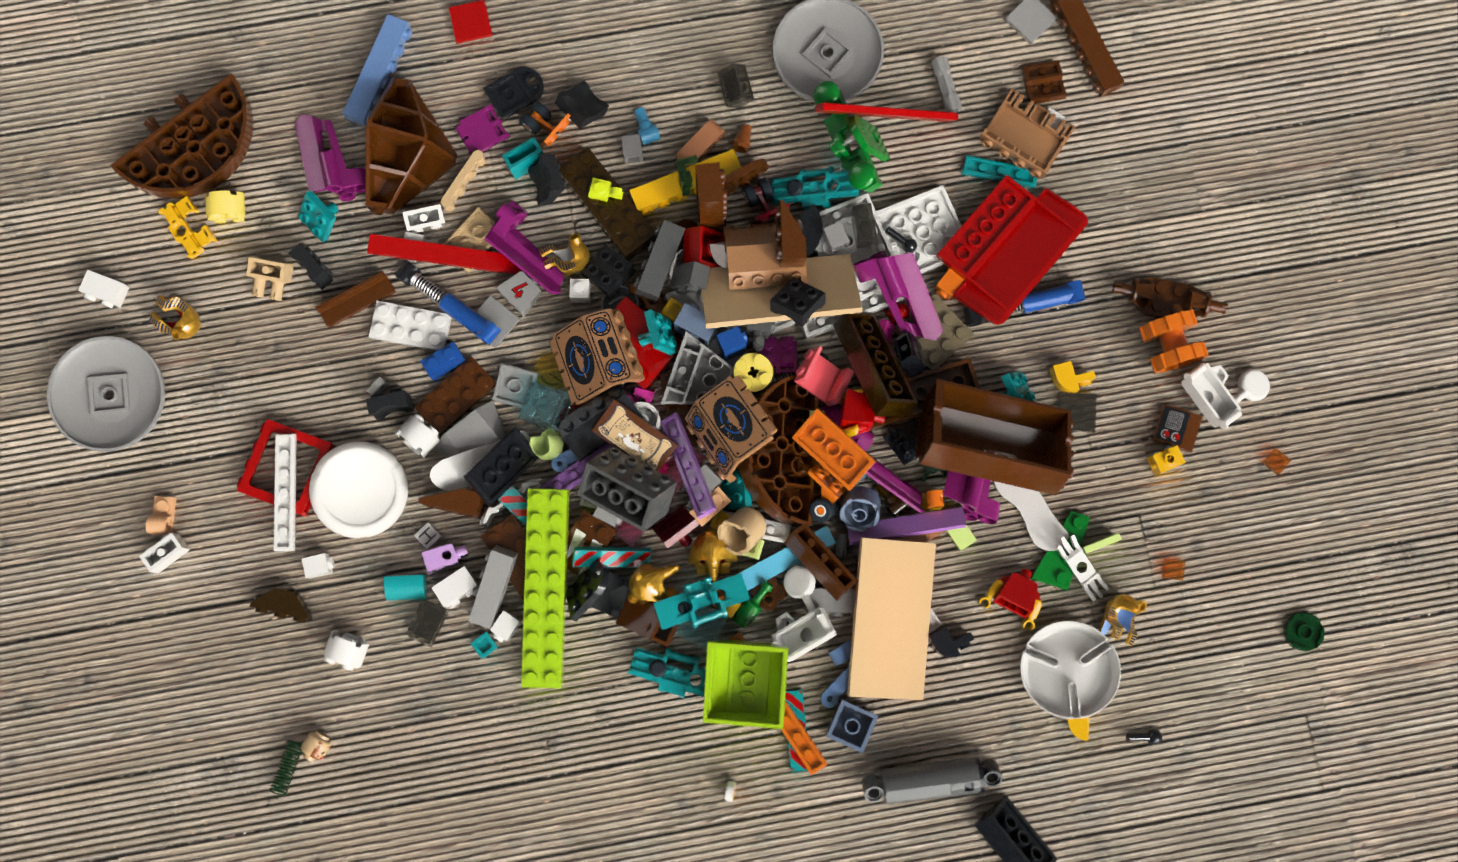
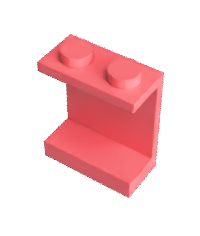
(822, 377)

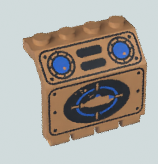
(595, 355)
(729, 425)

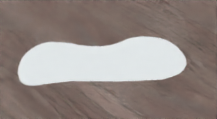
(450, 471)
(1040, 521)

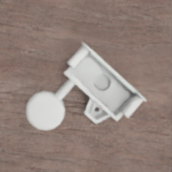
(1213, 399)
(808, 630)

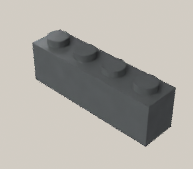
(659, 261)

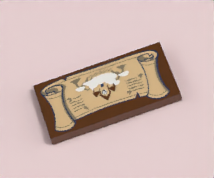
(634, 435)

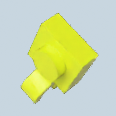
(602, 190)

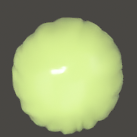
(547, 445)

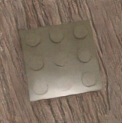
(954, 335)

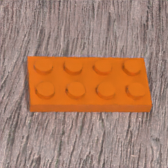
(834, 449)

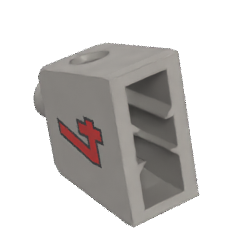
(520, 292)

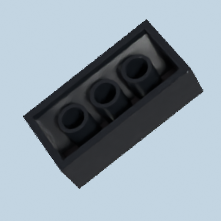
(578, 425)
(1012, 835)

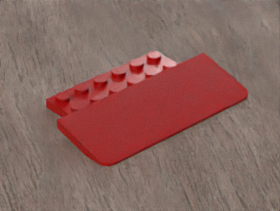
(1009, 247)

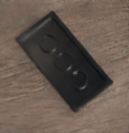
(501, 466)

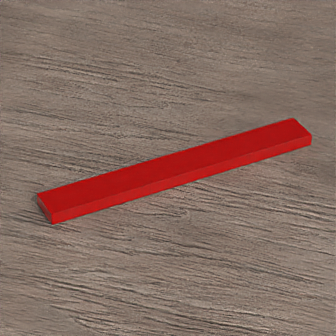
(873, 111)
(440, 254)

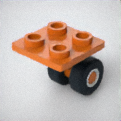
(539, 119)
(831, 489)

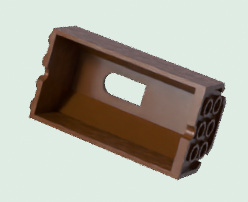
(967, 420)

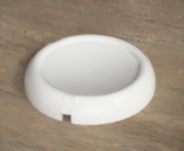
(358, 489)
(1070, 670)

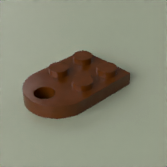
(745, 175)

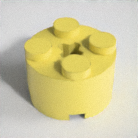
(225, 206)
(758, 362)

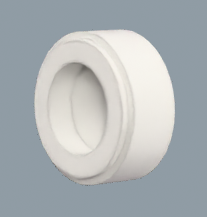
(730, 791)

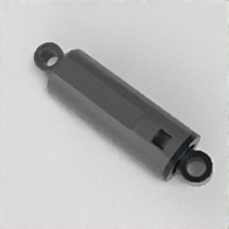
(931, 780)

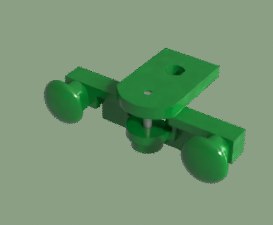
(840, 126)

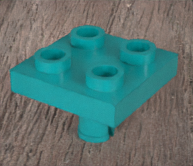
(317, 215)
(659, 333)
(1017, 386)
(736, 492)

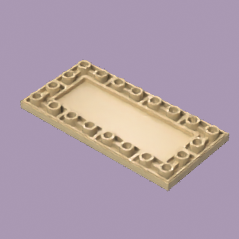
(752, 305)
(891, 619)

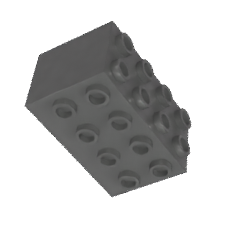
(627, 488)

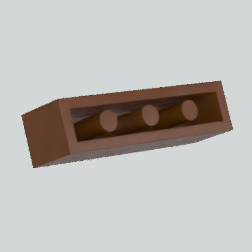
(820, 561)

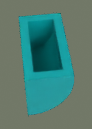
(523, 157)
(405, 587)

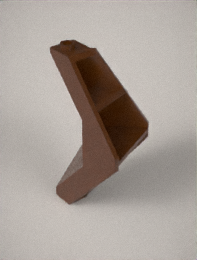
(403, 149)

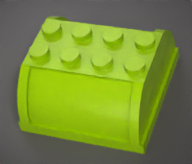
(745, 683)

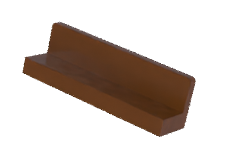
(355, 299)

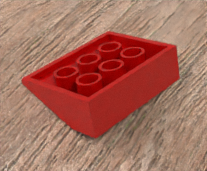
(650, 359)

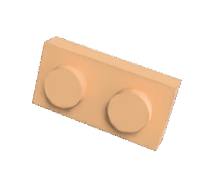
(720, 500)

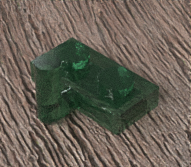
(684, 176)

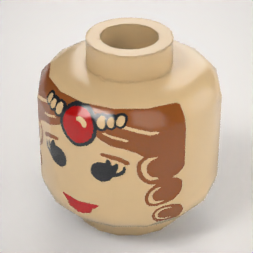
(315, 745)

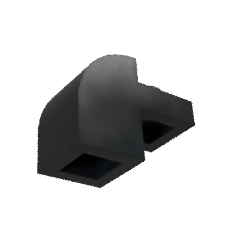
(944, 644)

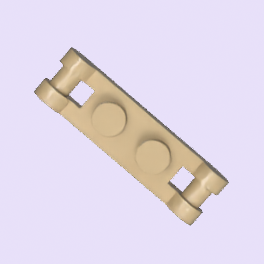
(466, 174)

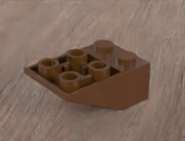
(792, 242)
(642, 619)

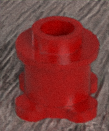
(904, 310)

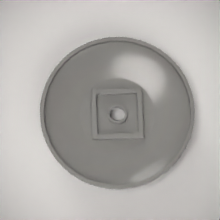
(833, 26)
(79, 390)

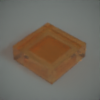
(1276, 461)
(1173, 569)

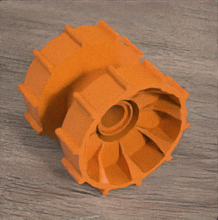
(1173, 341)

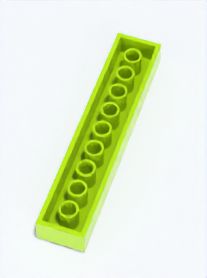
(545, 588)

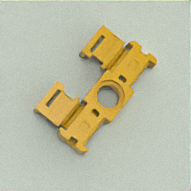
(190, 240)

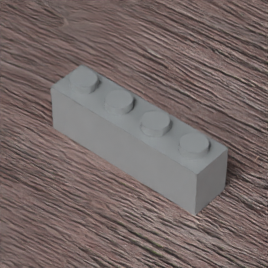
(492, 586)
(823, 599)

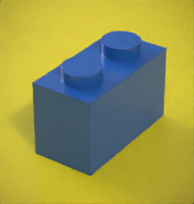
(732, 343)
(443, 361)

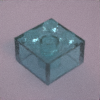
(544, 406)
(704, 632)

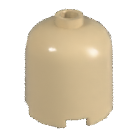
(742, 530)

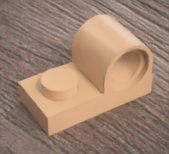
(162, 519)

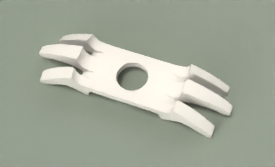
(491, 512)
(1086, 577)

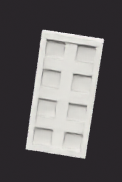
(410, 326)

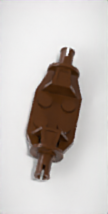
(1168, 297)

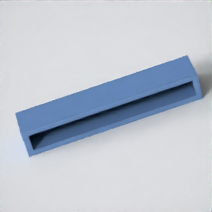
(377, 69)

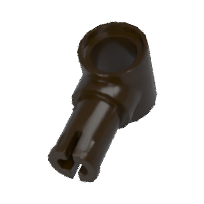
(893, 503)

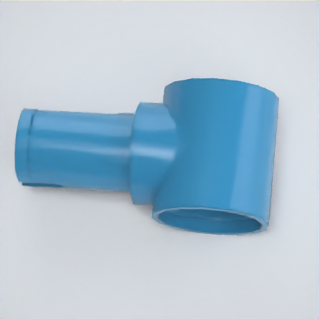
(647, 130)

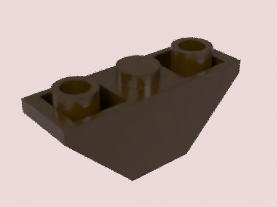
(283, 603)

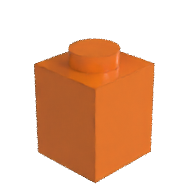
(948, 284)

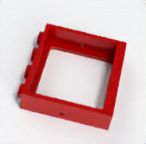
(243, 484)

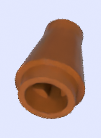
(742, 140)

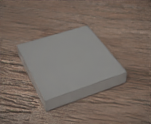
(1030, 19)
(500, 316)
(513, 384)

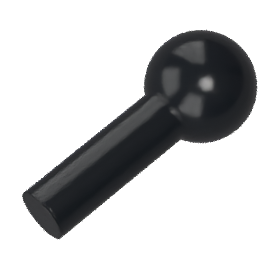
(908, 244)
(1152, 736)

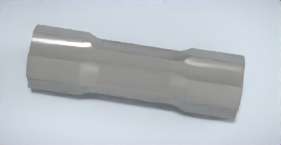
(943, 74)

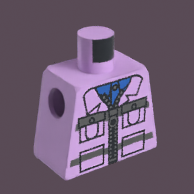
(434, 558)

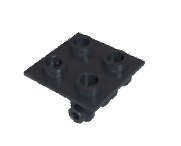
(903, 440)

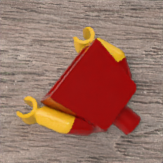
(857, 413)
(1017, 595)

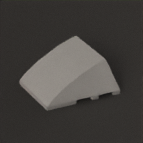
(694, 372)
(475, 430)

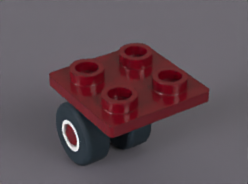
(761, 193)

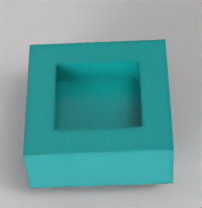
(484, 645)

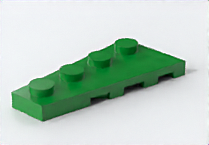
(1052, 567)

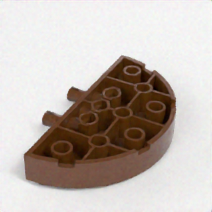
(194, 147)
(779, 469)

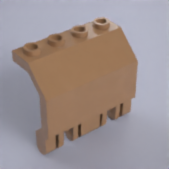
(1024, 136)
(753, 258)

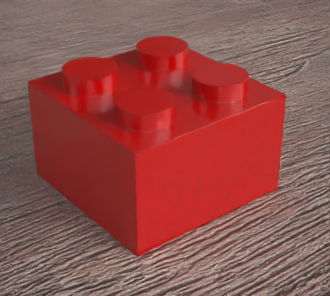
(697, 245)

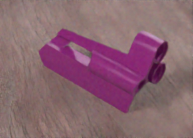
(326, 168)
(520, 250)
(898, 278)
(888, 479)
(973, 497)

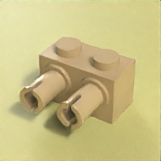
(267, 269)

